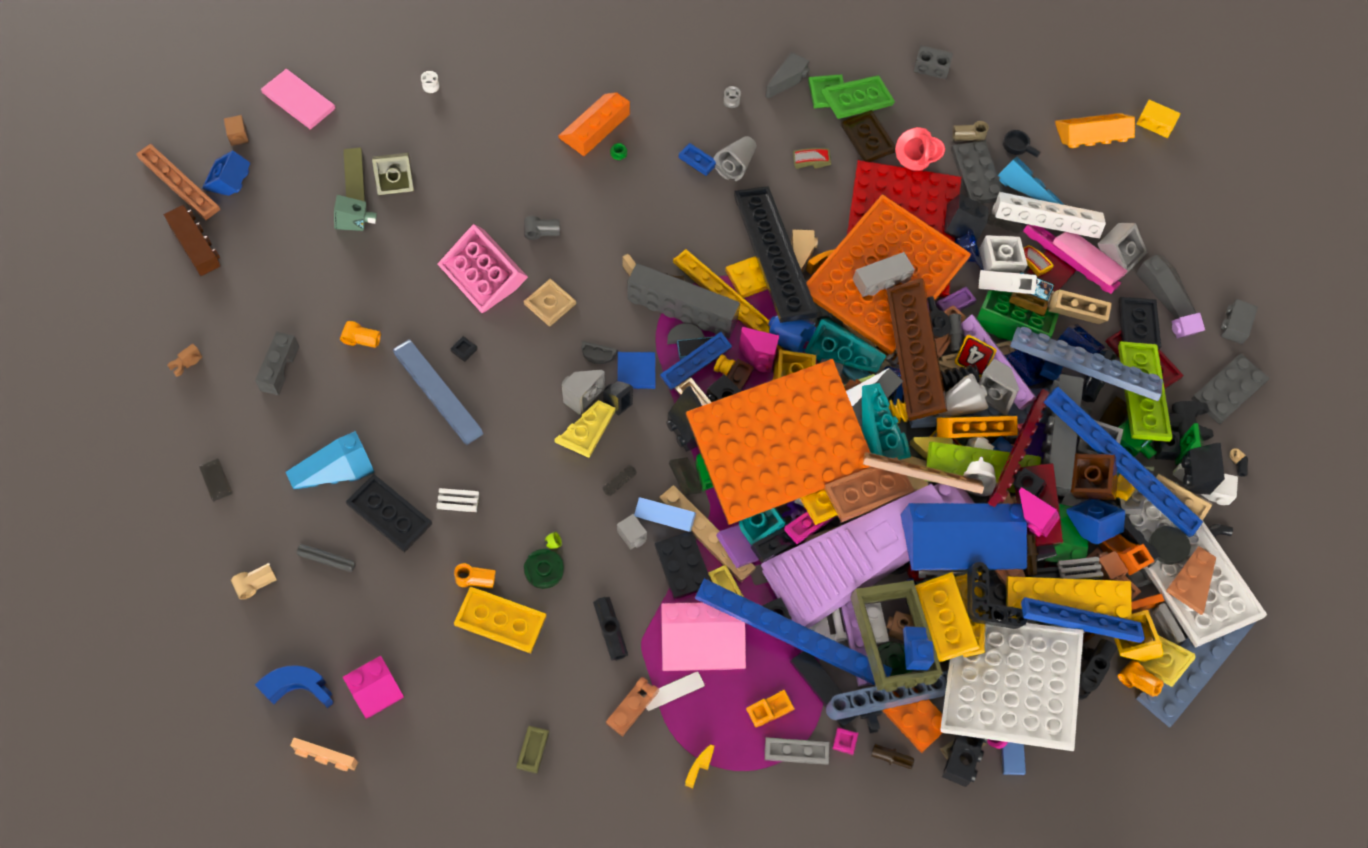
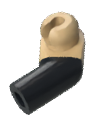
(1240, 460)

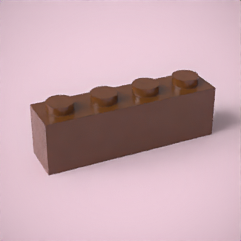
(192, 240)

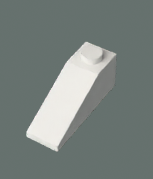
(1223, 494)

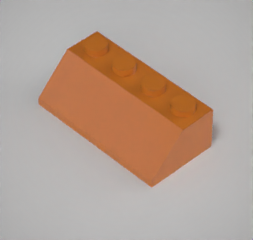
(596, 123)

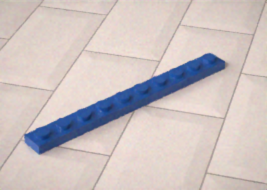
(1126, 464)
(787, 630)

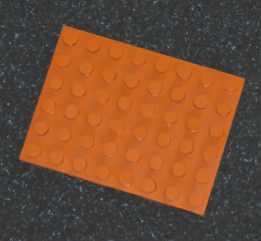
(877, 236)
(779, 440)

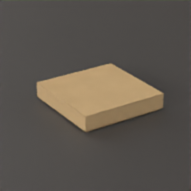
(550, 302)

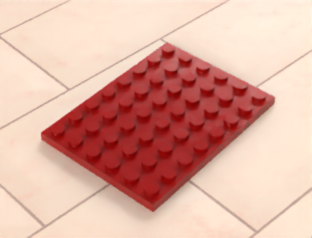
(918, 192)

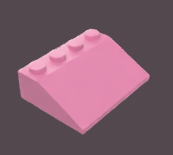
(482, 269)
(701, 638)

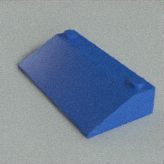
(965, 533)

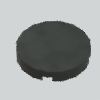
(1171, 544)

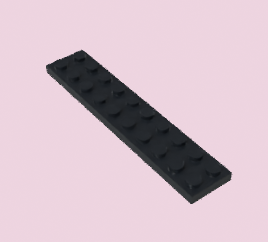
(775, 255)

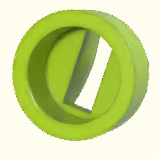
(554, 540)

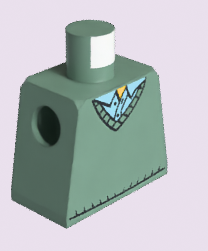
(351, 214)

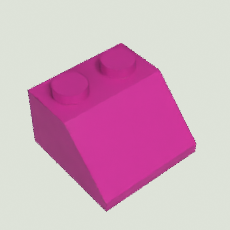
(758, 348)
(1038, 514)
(373, 687)

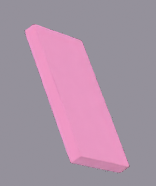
(298, 99)
(1090, 257)

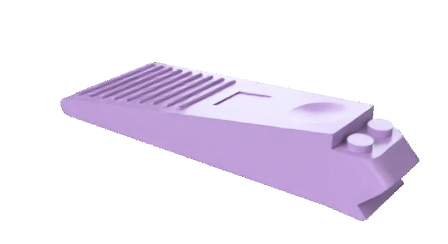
(827, 569)

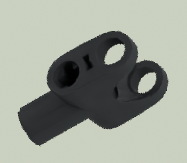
(1184, 417)
(1097, 667)

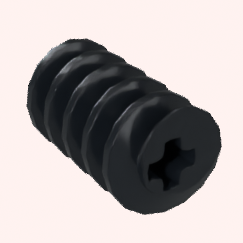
(953, 376)

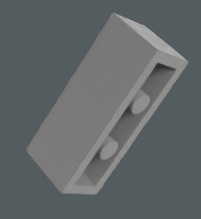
(883, 274)

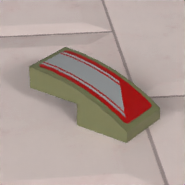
(813, 156)

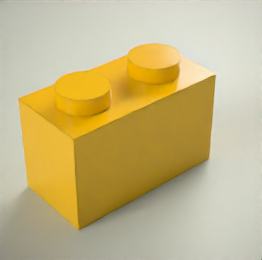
(1158, 118)

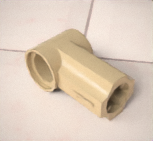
(247, 583)

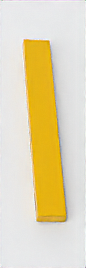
(709, 280)

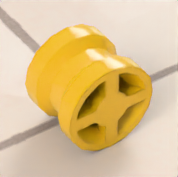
(724, 365)

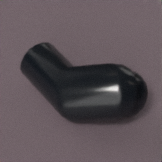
(1217, 529)

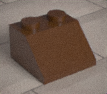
(1094, 477)

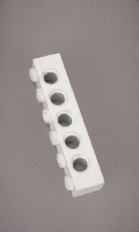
(1049, 215)

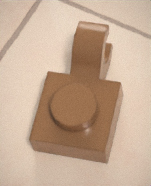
(187, 357)

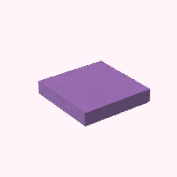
(737, 546)

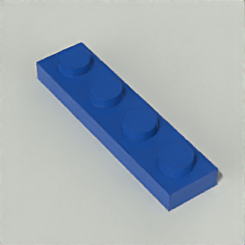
(696, 361)

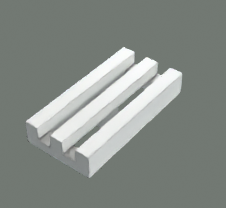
(461, 493)

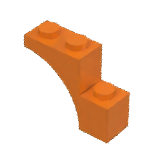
(1133, 556)

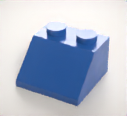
(227, 174)
(1097, 520)

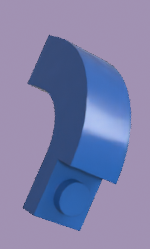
(289, 678)

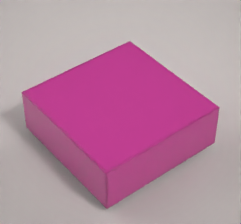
(845, 741)

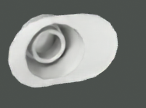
(982, 471)

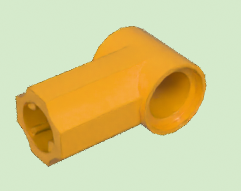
(355, 334)
(477, 576)
(1136, 675)

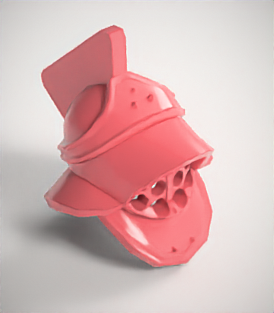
(918, 148)

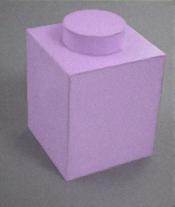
(1188, 325)

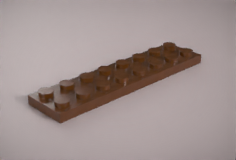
(916, 350)

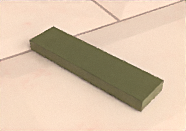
(354, 173)

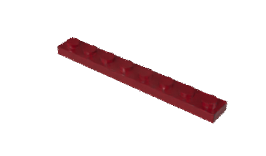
(1018, 453)

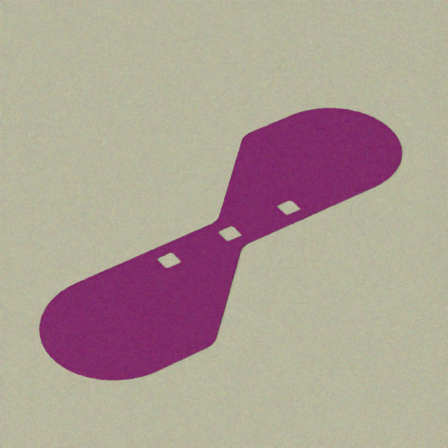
(718, 710)

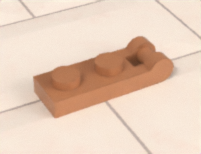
(632, 707)

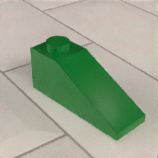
(1190, 440)

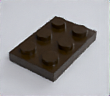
(868, 136)

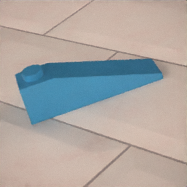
(336, 462)

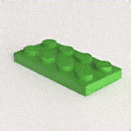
(858, 96)

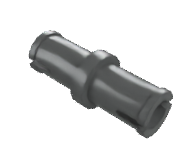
(955, 332)

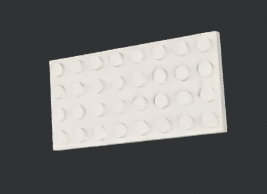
(1229, 599)

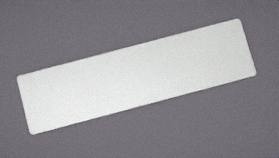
(676, 689)

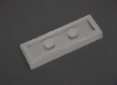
(796, 751)

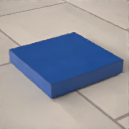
(637, 369)

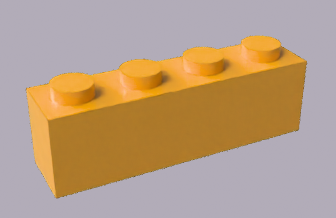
(977, 426)

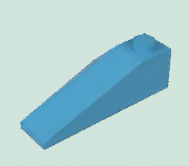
(1020, 178)

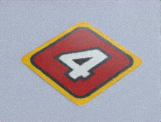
(975, 352)

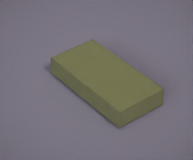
(533, 749)

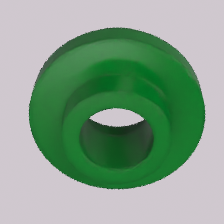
(618, 147)

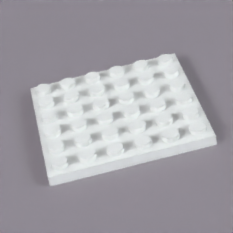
(1018, 688)

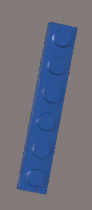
(1082, 620)

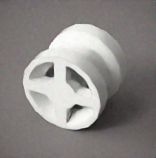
(430, 81)

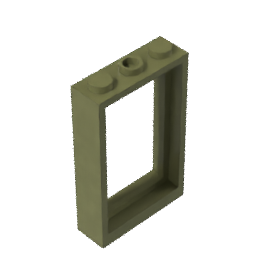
(889, 592)

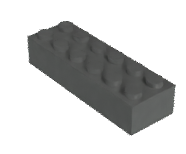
(682, 300)
(1060, 438)

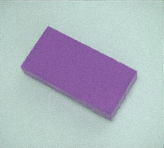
(960, 299)

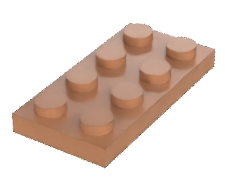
(866, 491)

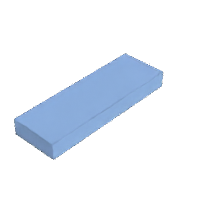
(665, 514)

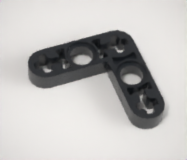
(983, 605)

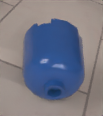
(792, 334)

